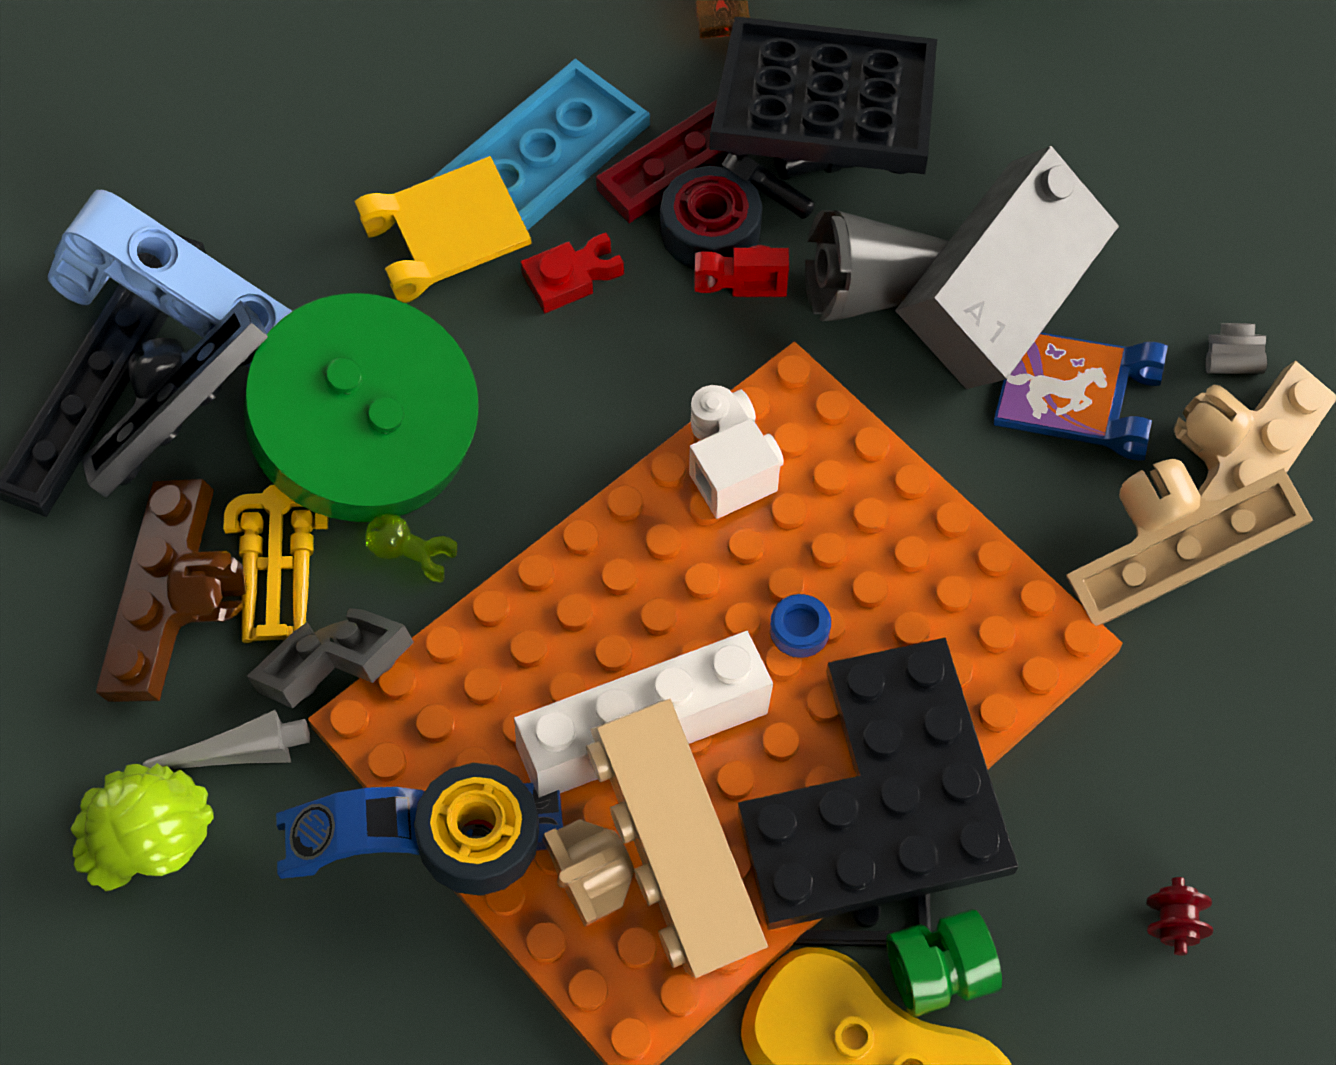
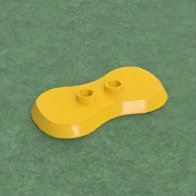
(831, 1012)

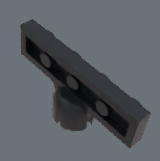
(167, 390)

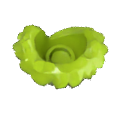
(139, 824)

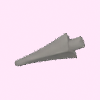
(254, 742)

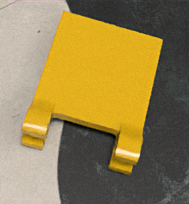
(446, 225)

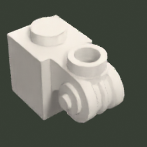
(733, 459)

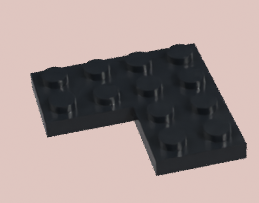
(910, 819)

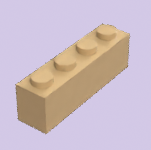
(677, 838)

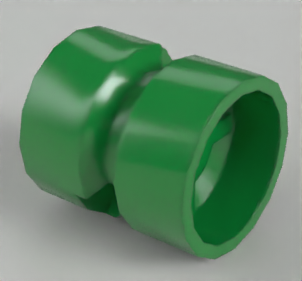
(944, 962)

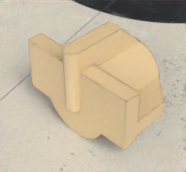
(590, 867)

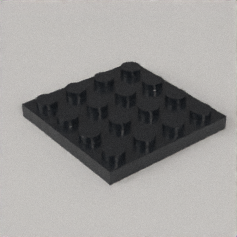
(826, 96)

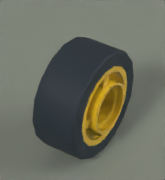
(468, 795)

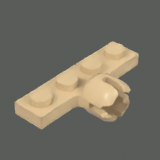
(1251, 444)
(1183, 536)

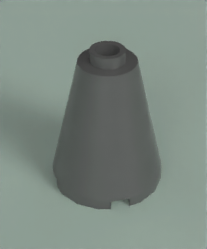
(863, 264)

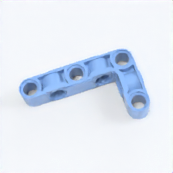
(188, 287)

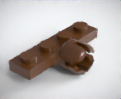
(166, 590)

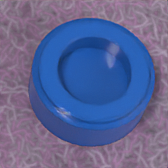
(800, 625)

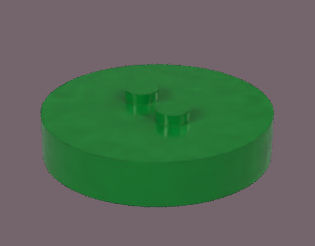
(360, 407)

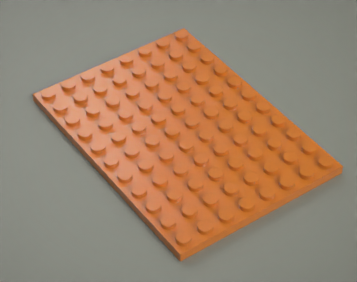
(658, 576)

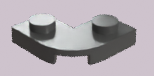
(360, 646)

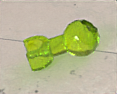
(396, 540)

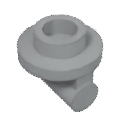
(1236, 350)

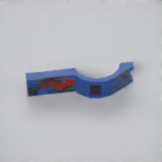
(373, 823)

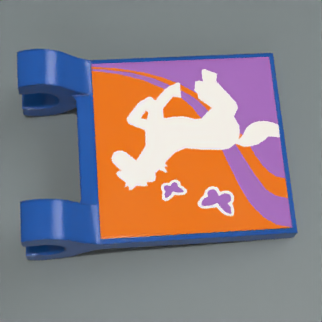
(1078, 391)

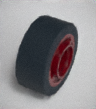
(704, 195)

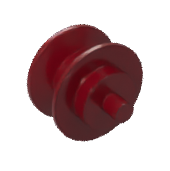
(1179, 916)

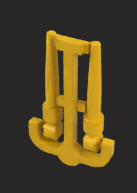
(251, 551)

